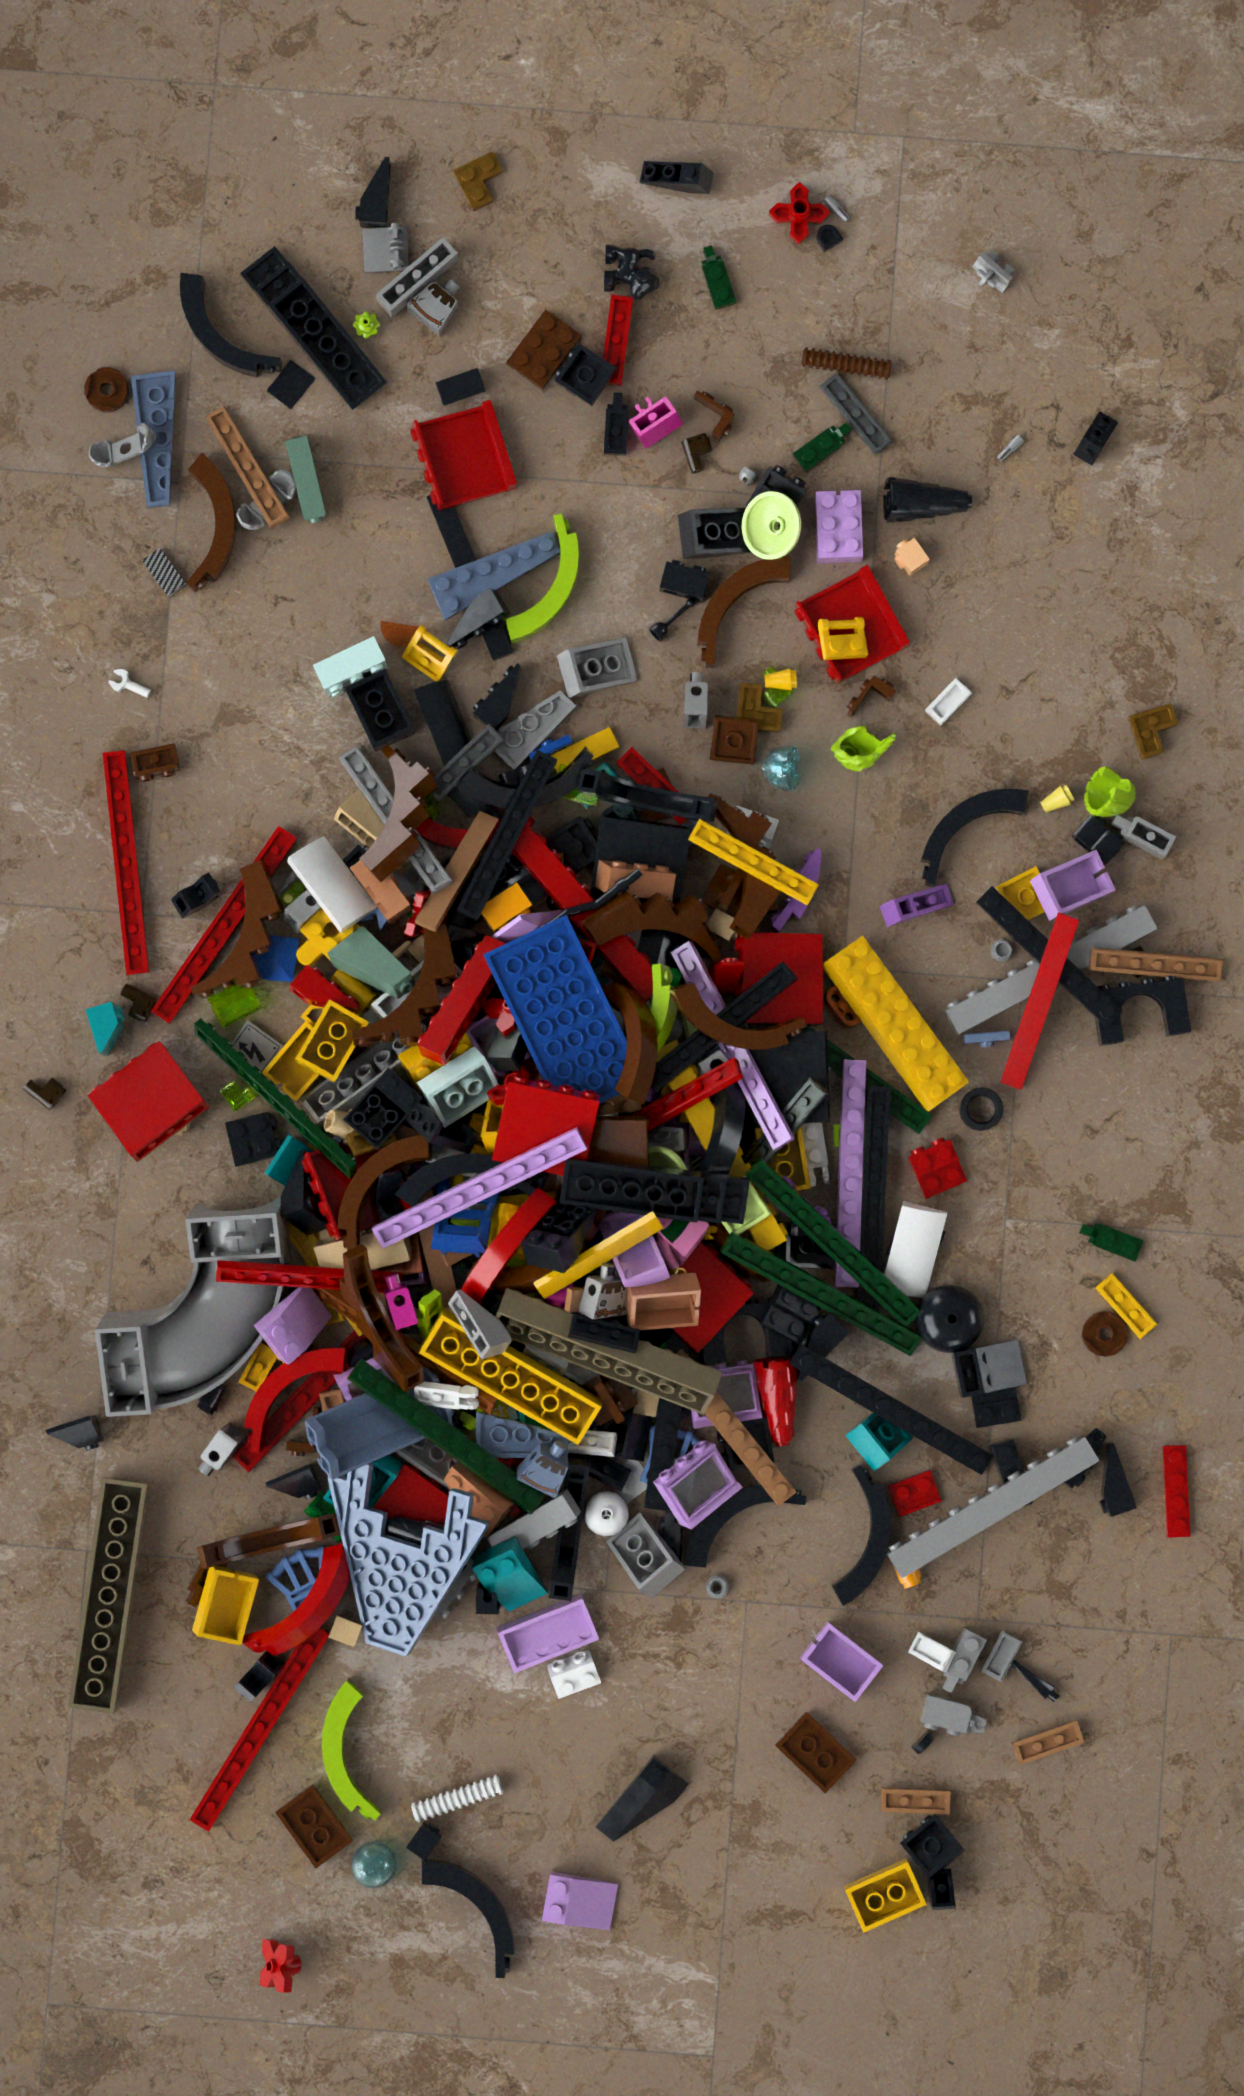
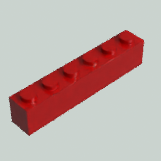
(459, 1006)

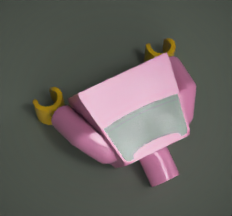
(679, 1240)

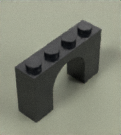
(1167, 993)
(775, 1344)

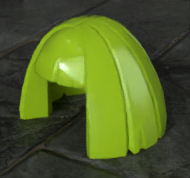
(1108, 793)

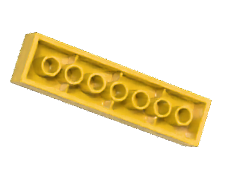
(895, 1023)
(513, 1380)

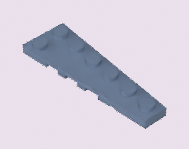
(155, 407)
(461, 585)

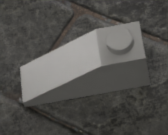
(481, 1327)

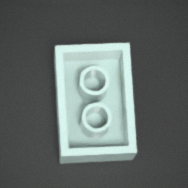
(350, 666)
(458, 1086)

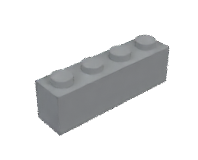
(417, 277)
(542, 1522)

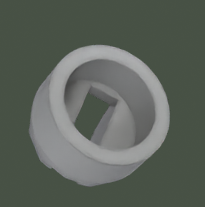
(749, 474)

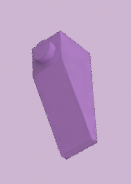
(916, 905)

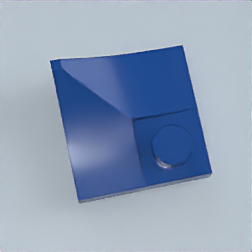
(281, 960)

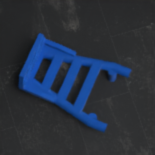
(464, 1238)

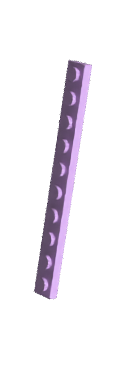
(752, 1083)
(850, 1159)
(479, 1187)

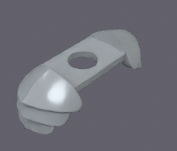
(109, 454)
(283, 485)

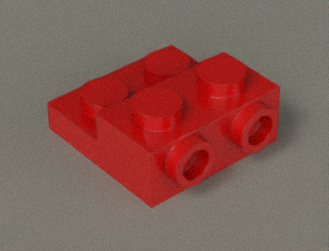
(936, 1167)

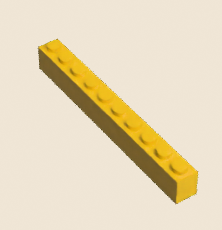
(701, 1118)

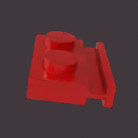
(914, 1493)

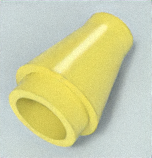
(1057, 799)

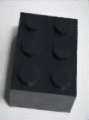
(380, 710)

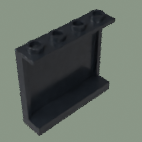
(643, 843)
(790, 1067)

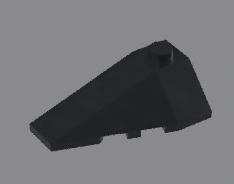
(645, 1796)

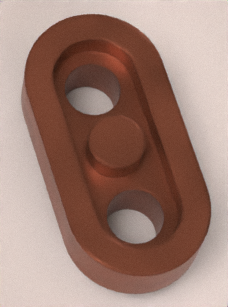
(840, 1008)

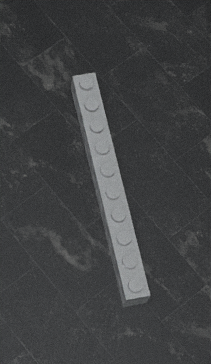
(1018, 985)
(993, 1506)

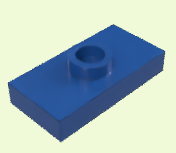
(550, 746)

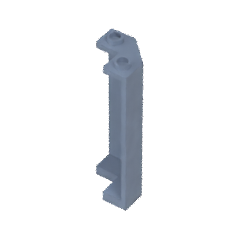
(363, 1432)

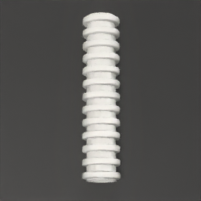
(457, 1798)

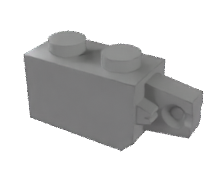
(1144, 835)
(967, 1651)
(950, 1715)

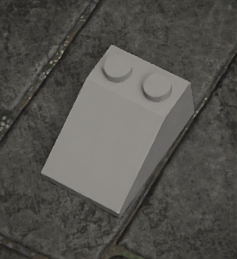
(596, 667)
(645, 1556)

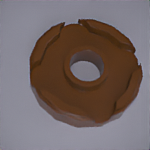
(97, 380)
(1114, 1343)

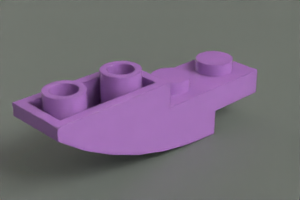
(794, 907)

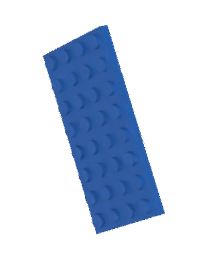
(561, 1008)

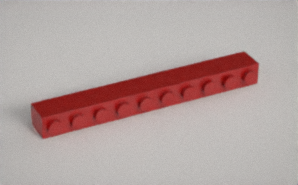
(566, 893)

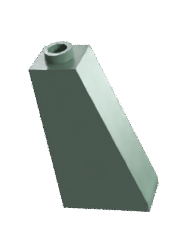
(306, 478)
(372, 963)

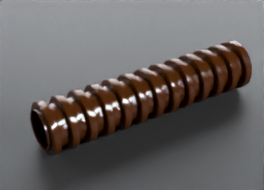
(846, 363)

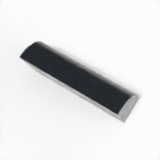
(443, 718)

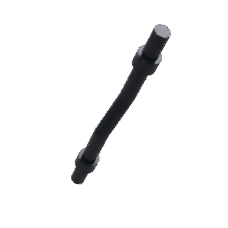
(620, 886)

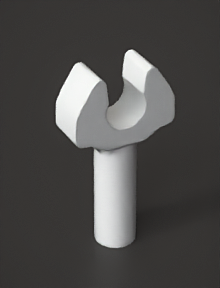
(127, 683)

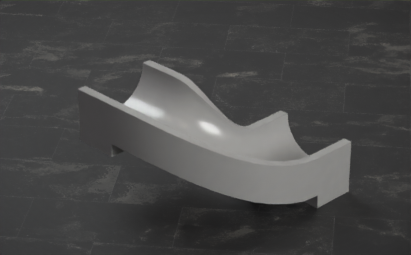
(207, 1330)

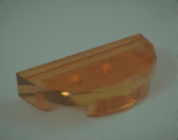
(397, 634)

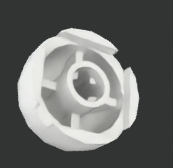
(606, 1501)

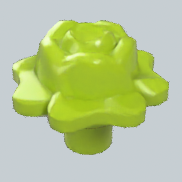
(366, 325)

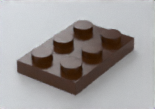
(543, 349)
(815, 1752)
(314, 1826)

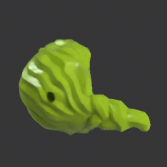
(859, 748)

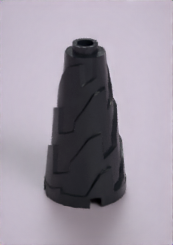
(920, 500)
(410, 1529)

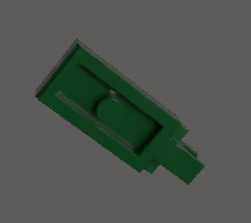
(717, 279)
(821, 447)
(1113, 1241)

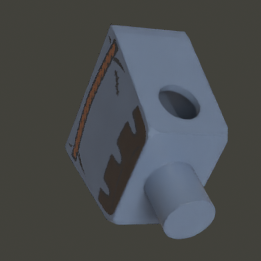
(544, 1468)

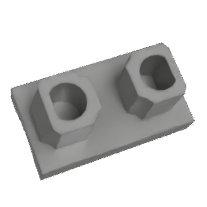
(991, 272)

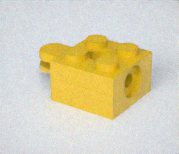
(321, 937)

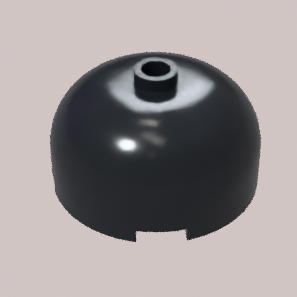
(933, 1319)

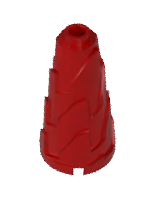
(778, 1393)

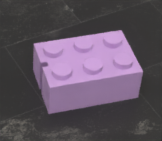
(838, 526)
(1072, 885)
(841, 1661)

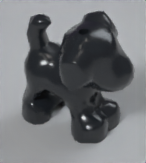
(641, 280)

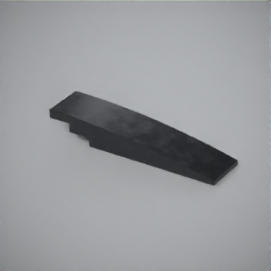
(313, 327)
(646, 1188)

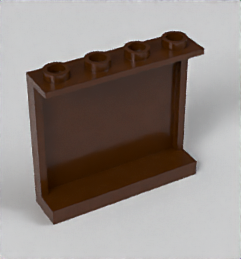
(618, 1140)

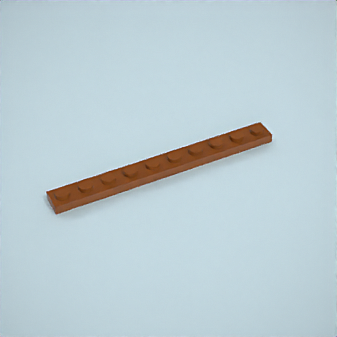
(337, 1302)

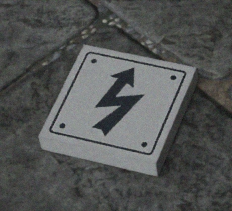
(256, 1045)

